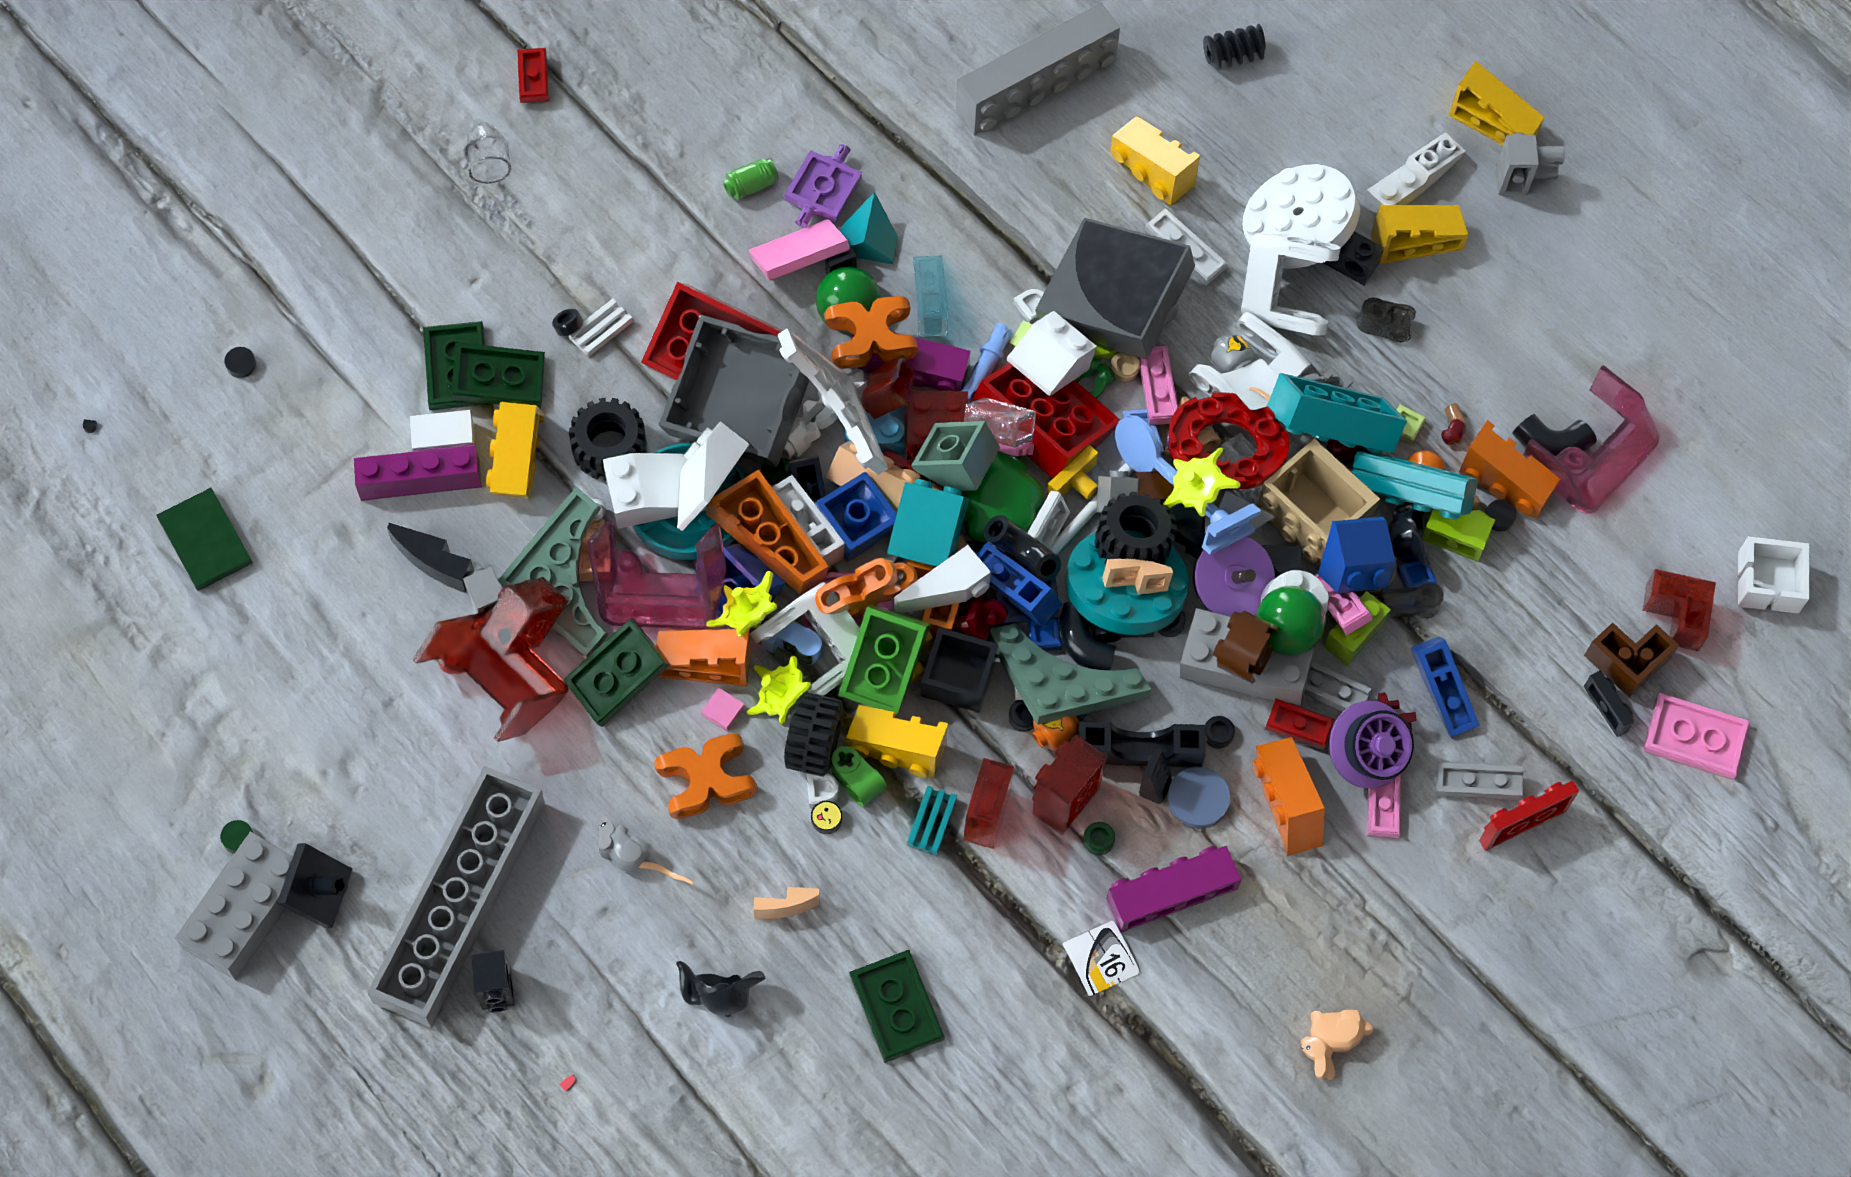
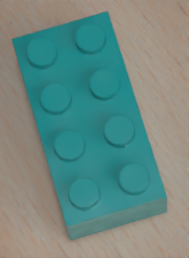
(1336, 414)

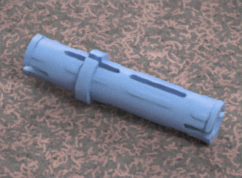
(990, 355)

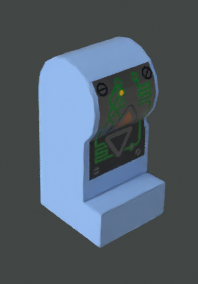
(798, 641)

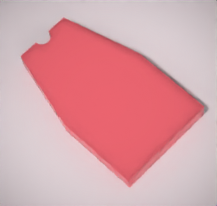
(567, 1082)

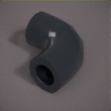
(1576, 435)
(1022, 548)
(1080, 644)

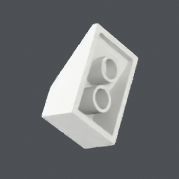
(706, 469)
(644, 486)

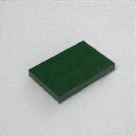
(439, 359)
(497, 375)
(204, 539)
(616, 672)
(896, 1006)

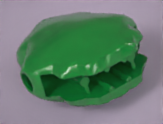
(1005, 492)

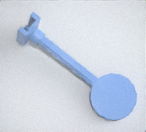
(1142, 453)

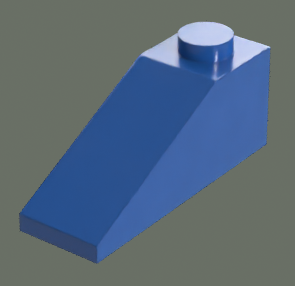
(1019, 586)
(1445, 685)

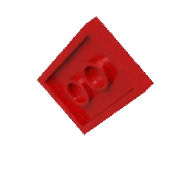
(1529, 814)

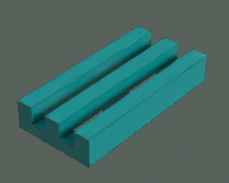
(939, 796)

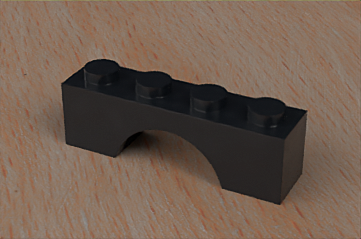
(1181, 743)

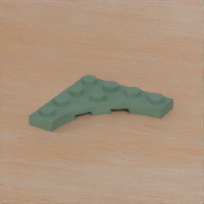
(556, 557)
(1058, 687)

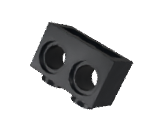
(1357, 258)
(492, 981)

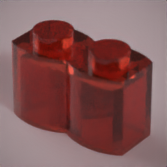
(888, 387)

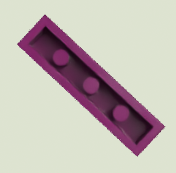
(934, 365)
(417, 472)
(1173, 887)

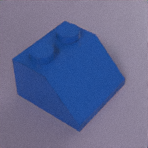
(858, 514)
(1358, 555)
(745, 571)

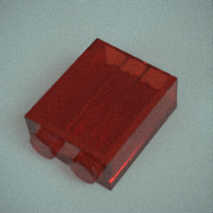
(988, 803)

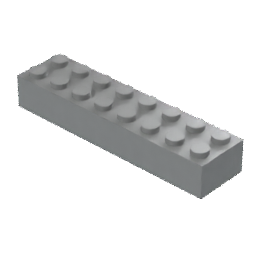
(456, 897)

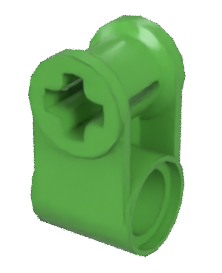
(860, 779)

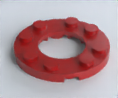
(1228, 408)

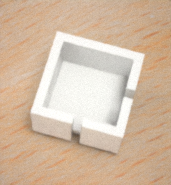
(1773, 574)

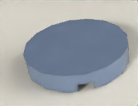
(1198, 797)

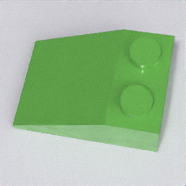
(884, 658)

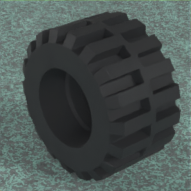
(599, 419)
(1136, 514)
(813, 734)

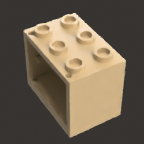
(1310, 495)

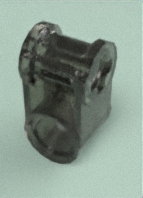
(1388, 319)

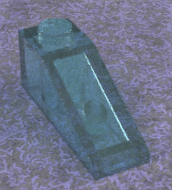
(930, 296)

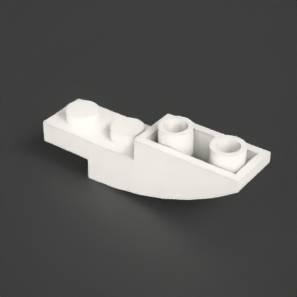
(1417, 174)

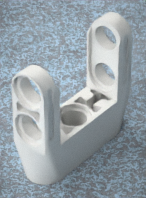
(1265, 275)
(1283, 353)
(836, 631)

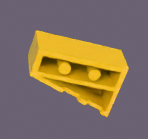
(1492, 107)
(1155, 160)
(1418, 231)
(514, 450)
(898, 741)

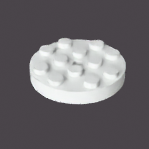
(1304, 203)

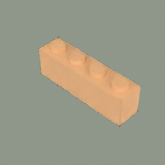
(890, 482)

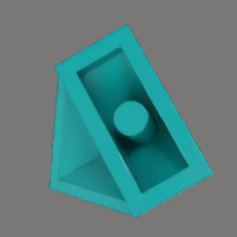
(871, 232)

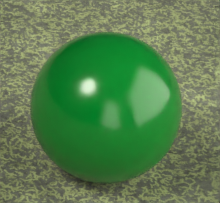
(846, 286)
(1297, 615)

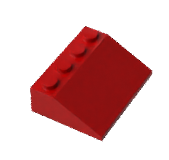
(679, 320)
(1063, 421)

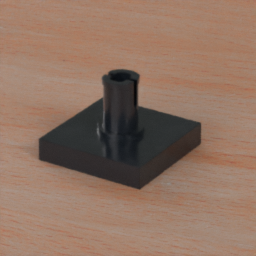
(314, 885)

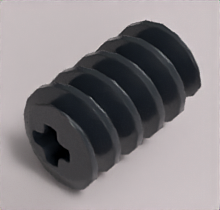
(1235, 46)

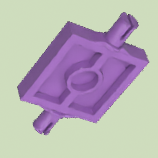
(823, 186)

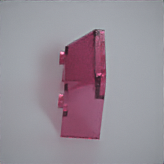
(1591, 480)
(656, 598)

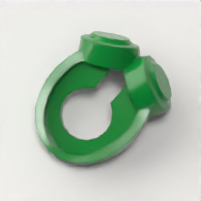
(1104, 377)

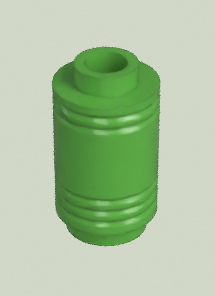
(750, 178)

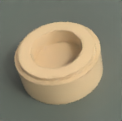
(1125, 367)

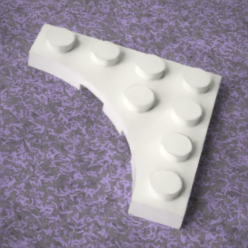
(837, 395)

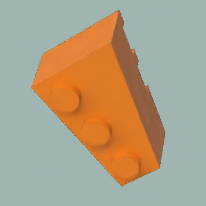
(1508, 473)
(706, 655)
(1290, 795)

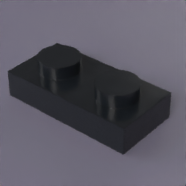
(1604, 695)

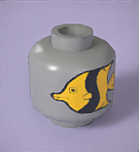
(1231, 353)

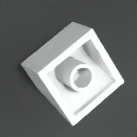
(1052, 353)

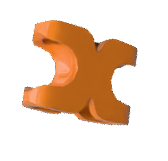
(870, 331)
(865, 587)
(705, 776)

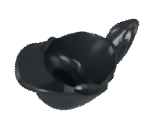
(1407, 533)
(715, 992)

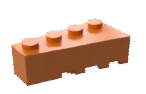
(768, 530)

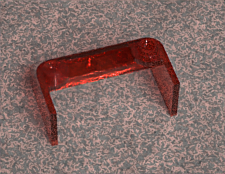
(517, 682)

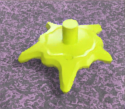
(1198, 482)
(746, 606)
(779, 690)

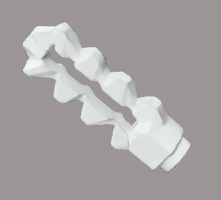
(804, 431)

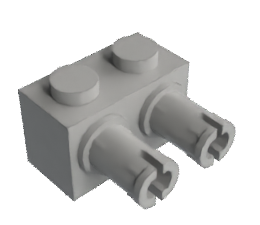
(1525, 160)

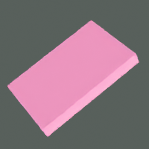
(799, 249)
(1696, 736)

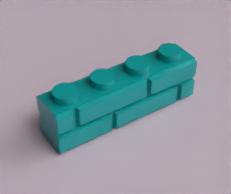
(1416, 484)

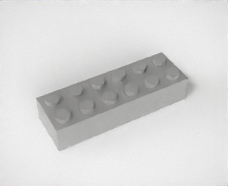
(1037, 69)

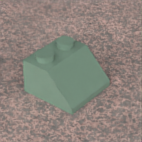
(957, 454)

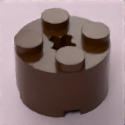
(1245, 646)

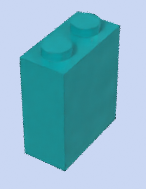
(928, 523)

